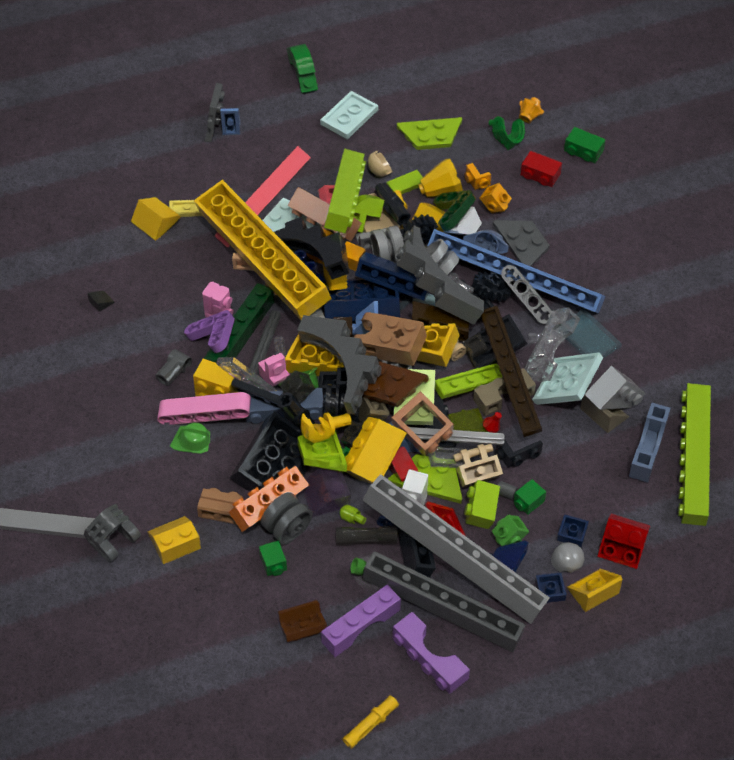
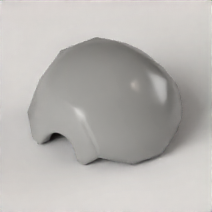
(567, 557)

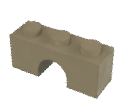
(488, 396)

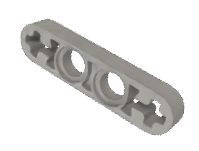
(530, 292)

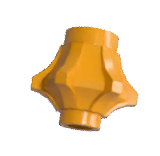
(530, 109)

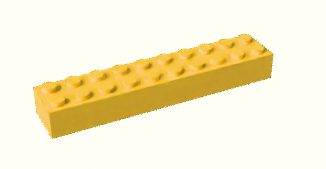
(262, 250)

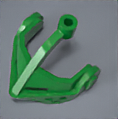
(514, 138)

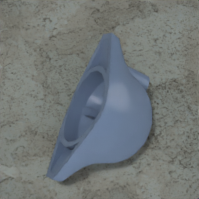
(488, 240)

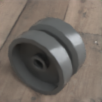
(286, 518)

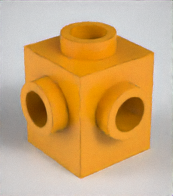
(495, 198)

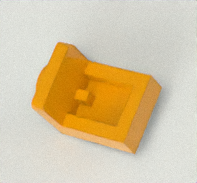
(477, 181)

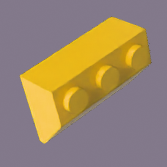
(373, 450)

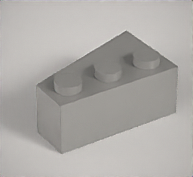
(615, 391)

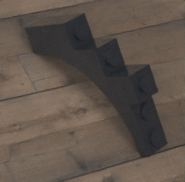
(313, 240)

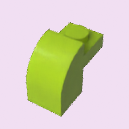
(369, 206)

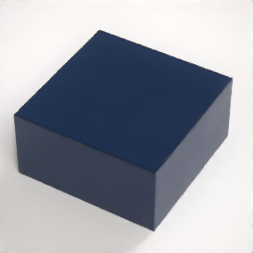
(572, 530)
(552, 586)

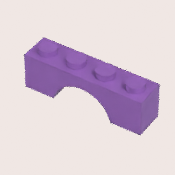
(344, 631)
(448, 671)

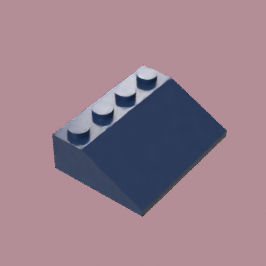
(358, 296)

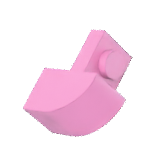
(273, 369)

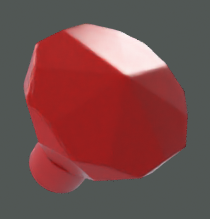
(492, 423)

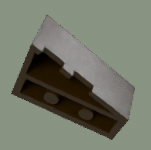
(434, 315)

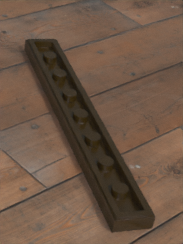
(511, 372)

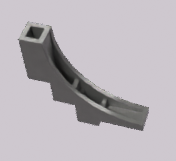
(432, 278)
(335, 337)

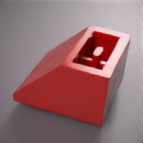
(623, 541)

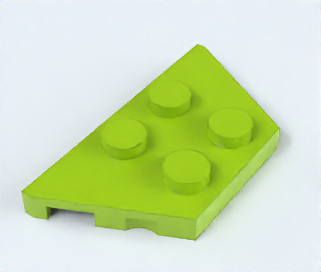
(431, 133)
(322, 454)
(441, 480)

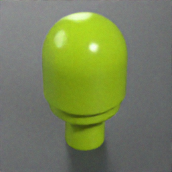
(351, 513)

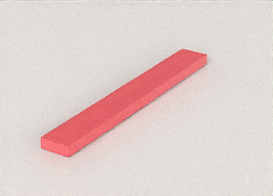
(274, 183)

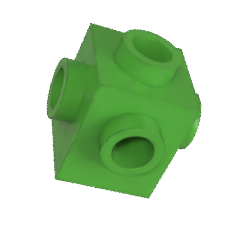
(510, 530)

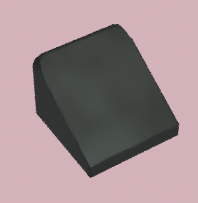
(100, 300)

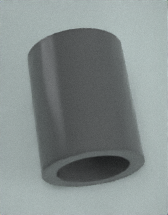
(507, 490)

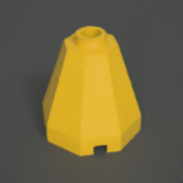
(440, 180)

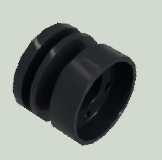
(334, 403)

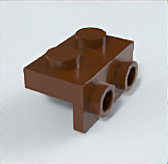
(302, 621)

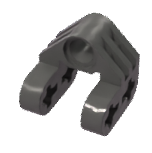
(104, 525)

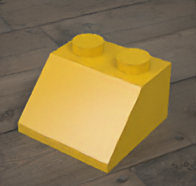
(175, 539)

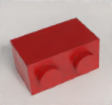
(541, 169)

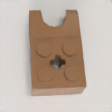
(392, 338)

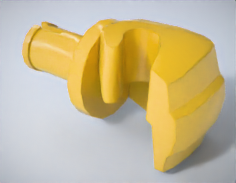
(323, 431)

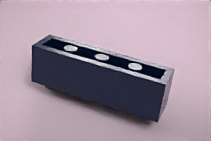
(389, 275)

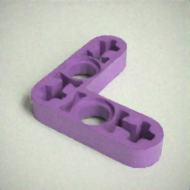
(217, 325)

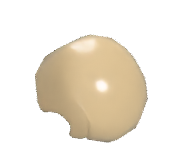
(378, 164)

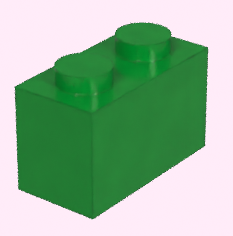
(584, 145)

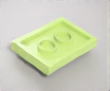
(422, 415)

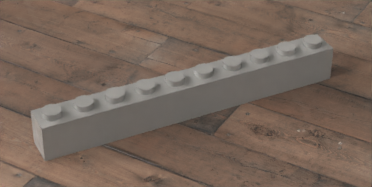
(455, 549)

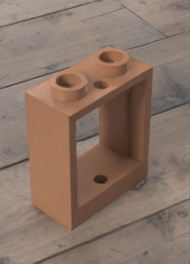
(409, 409)

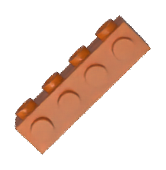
(251, 510)

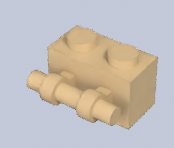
(483, 469)

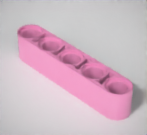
(204, 408)

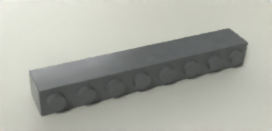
(444, 602)

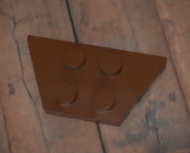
(394, 385)

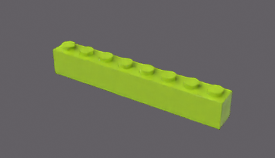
(346, 191)
(695, 455)

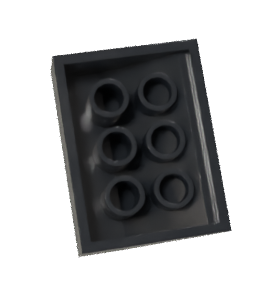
(269, 453)

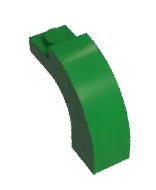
(305, 70)

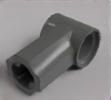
(175, 364)

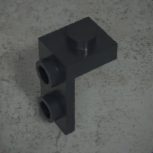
(516, 458)

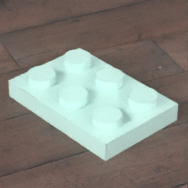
(349, 115)

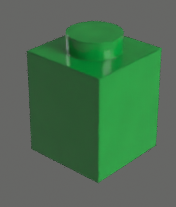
(529, 497)
(273, 558)

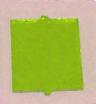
(467, 420)

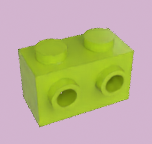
(482, 504)

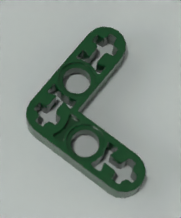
(457, 206)

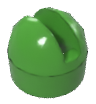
(357, 566)

